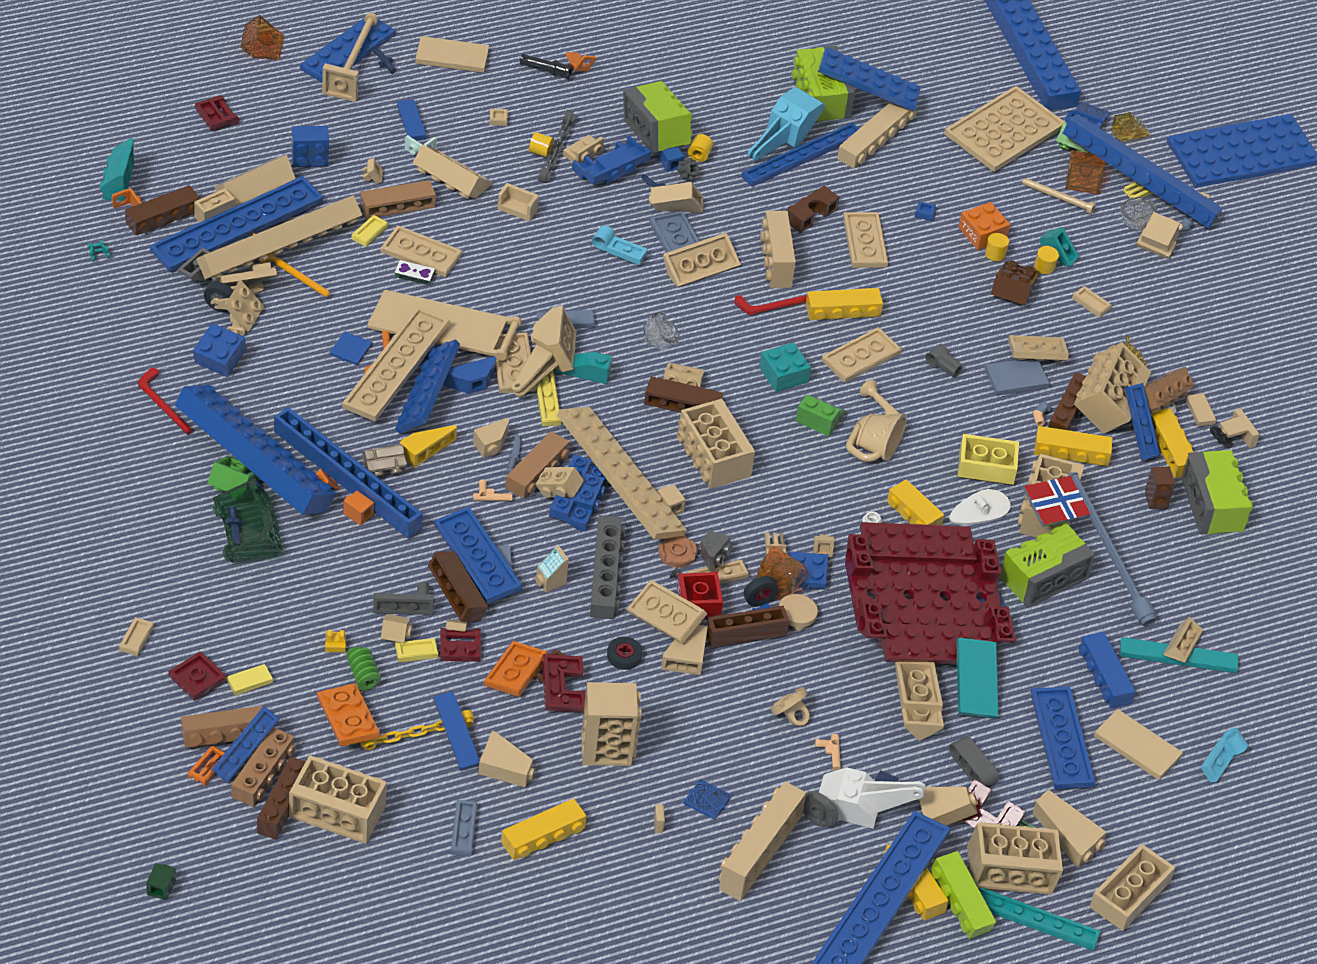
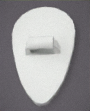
(981, 508)

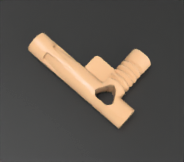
(489, 495)
(831, 748)

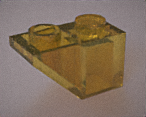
(1128, 126)

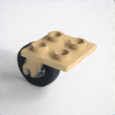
(235, 299)

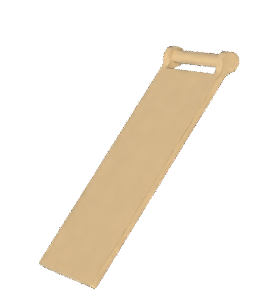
(472, 328)

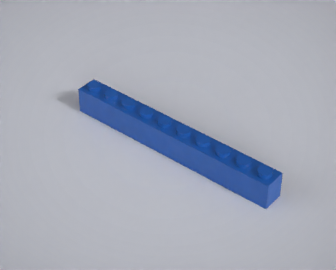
(1142, 170)
(347, 471)

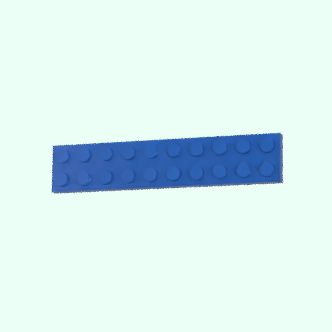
(237, 222)
(884, 892)

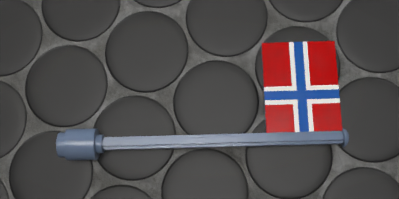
(1067, 500)

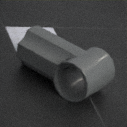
(941, 357)

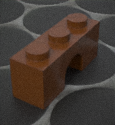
(820, 201)

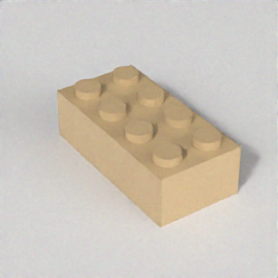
(778, 249)
(1132, 887)

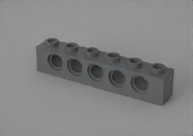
(606, 567)

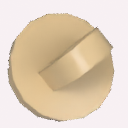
(790, 704)

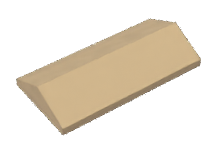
(700, 260)

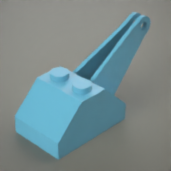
(788, 122)

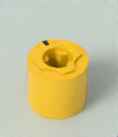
(541, 144)
(700, 148)
(997, 247)
(1046, 260)

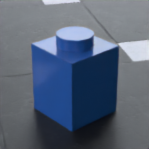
(670, 157)

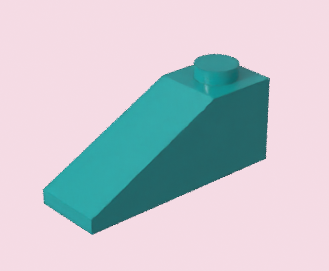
(590, 366)

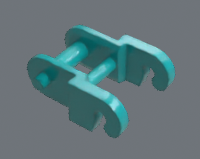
(103, 248)

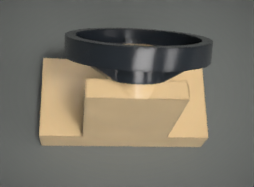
(1236, 426)

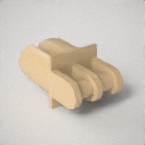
(774, 542)

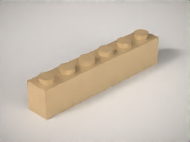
(874, 134)

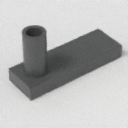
(405, 603)

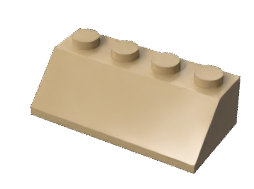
(451, 172)

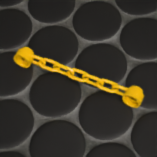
(371, 744)

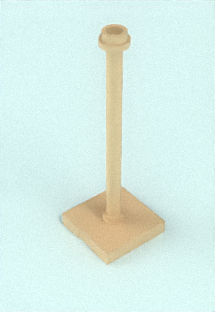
(343, 81)

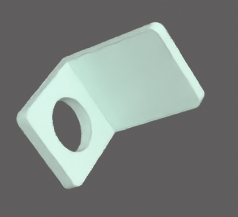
(413, 146)

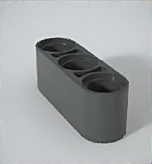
(973, 761)

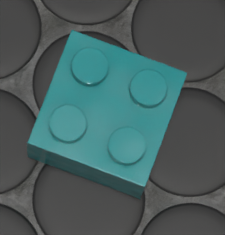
(784, 367)

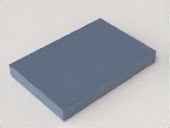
(673, 230)
(1016, 376)

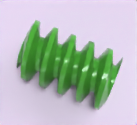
(363, 668)

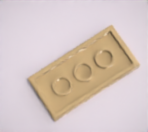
(452, 54)
(865, 239)
(421, 250)
(861, 354)
(510, 368)
(666, 611)
(1138, 744)

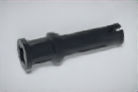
(553, 67)

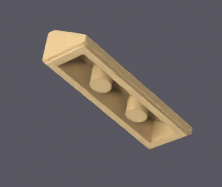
(1183, 640)

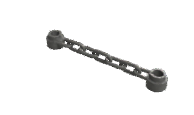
(568, 118)

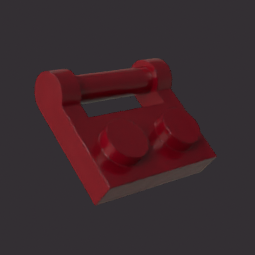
(212, 115)
(460, 650)

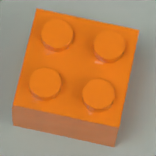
(981, 222)

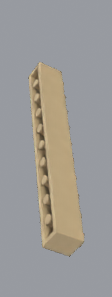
(279, 237)

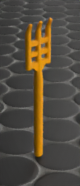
(297, 274)

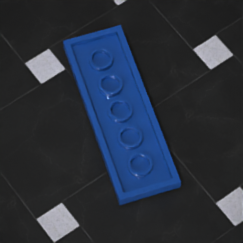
(339, 49)
(869, 79)
(427, 386)
(478, 555)
(1062, 737)

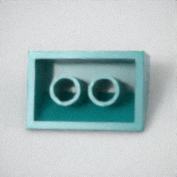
(118, 170)

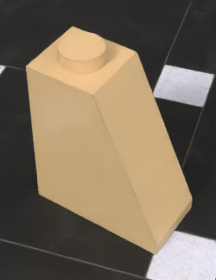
(677, 198)
(686, 656)
(505, 762)
(948, 804)

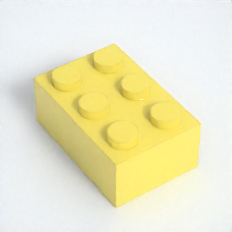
(988, 459)

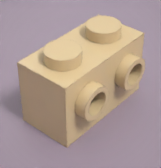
(559, 481)

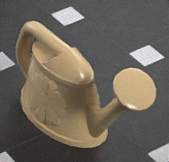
(877, 432)

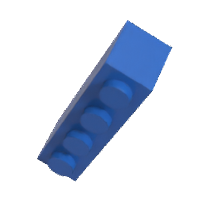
(1106, 670)

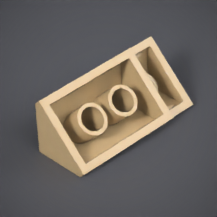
(259, 180)
(919, 698)

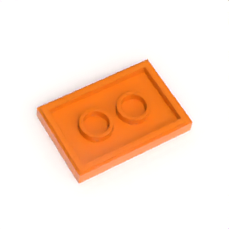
(515, 669)

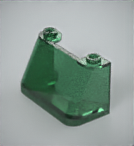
(259, 530)

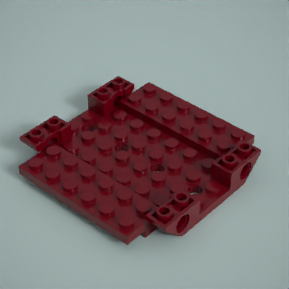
(925, 564)

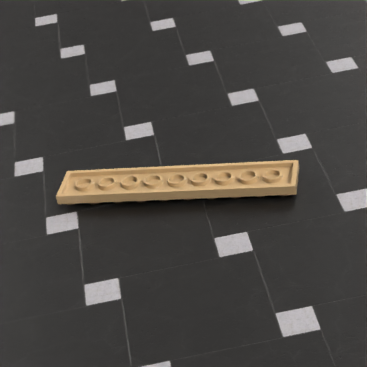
(621, 473)

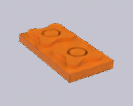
(348, 715)

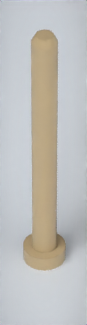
(1057, 194)

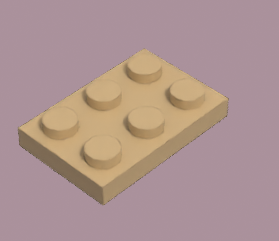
(1038, 348)

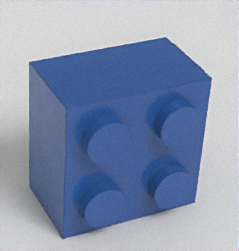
(310, 146)
(219, 350)

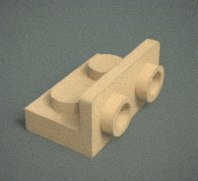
(584, 147)
(684, 374)

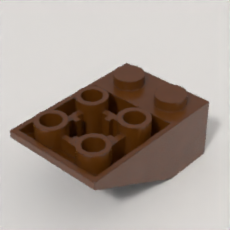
(1015, 282)

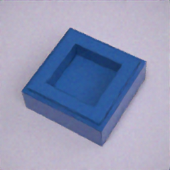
(925, 211)

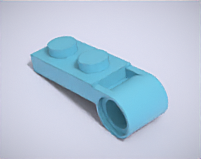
(606, 241)
(1230, 744)

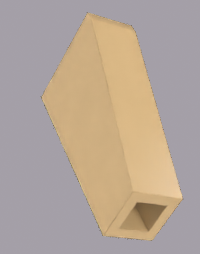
(1077, 833)

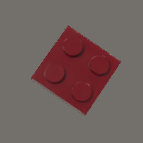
(197, 675)

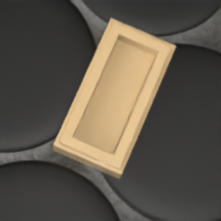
(1091, 301)
(1200, 409)
(136, 636)

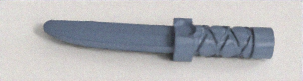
(513, 458)

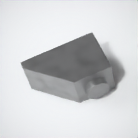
(191, 268)

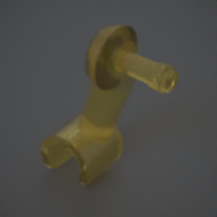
(1137, 353)

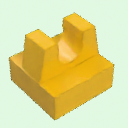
(335, 641)

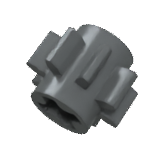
(688, 168)

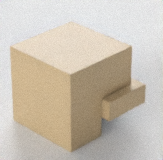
(1159, 236)

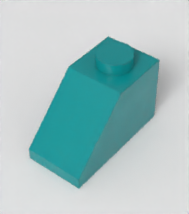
(1061, 242)

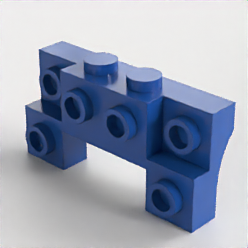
(613, 164)
(581, 507)

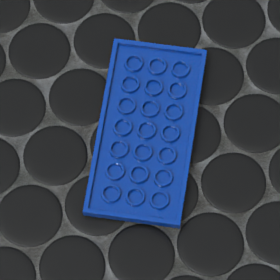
(1243, 150)

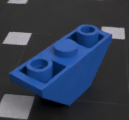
(471, 376)

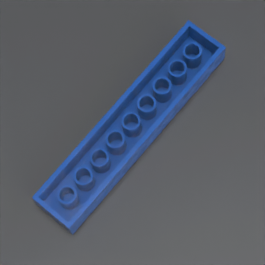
(1036, 53)
(255, 449)

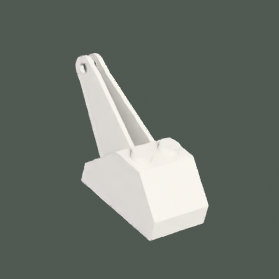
(861, 798)

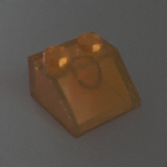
(261, 39)
(1084, 172)
(784, 570)

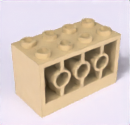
(1103, 389)
(715, 443)
(1045, 469)
(610, 724)
(337, 799)
(1015, 858)

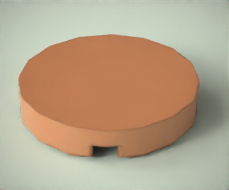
(677, 551)

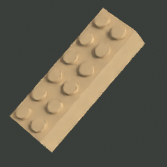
(761, 840)

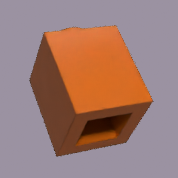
(358, 507)

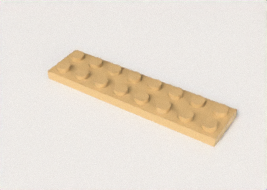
(395, 364)

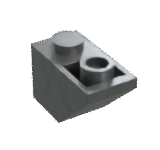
(715, 549)

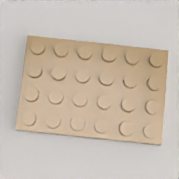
(1004, 128)

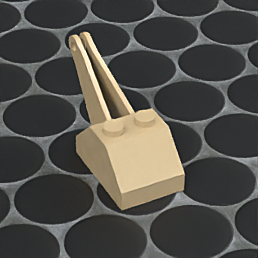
(554, 349)

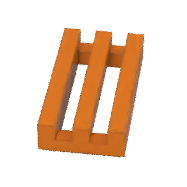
(199, 777)

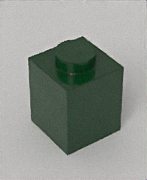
(161, 881)

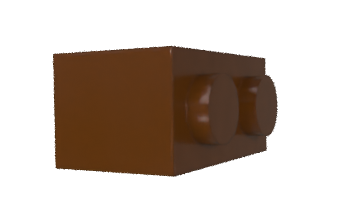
(1159, 487)

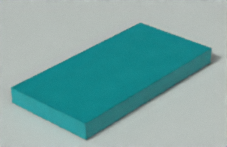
(977, 678)

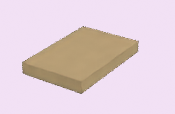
(248, 276)

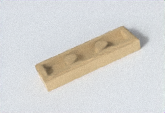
(728, 571)

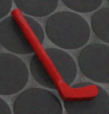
(752, 310)
(143, 382)

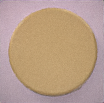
(800, 610)

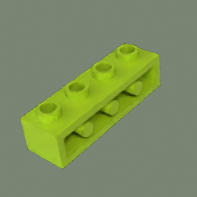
(963, 895)

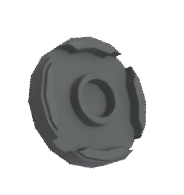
(820, 809)

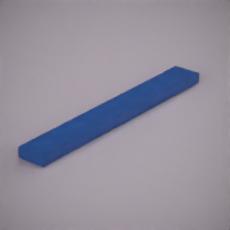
(798, 155)

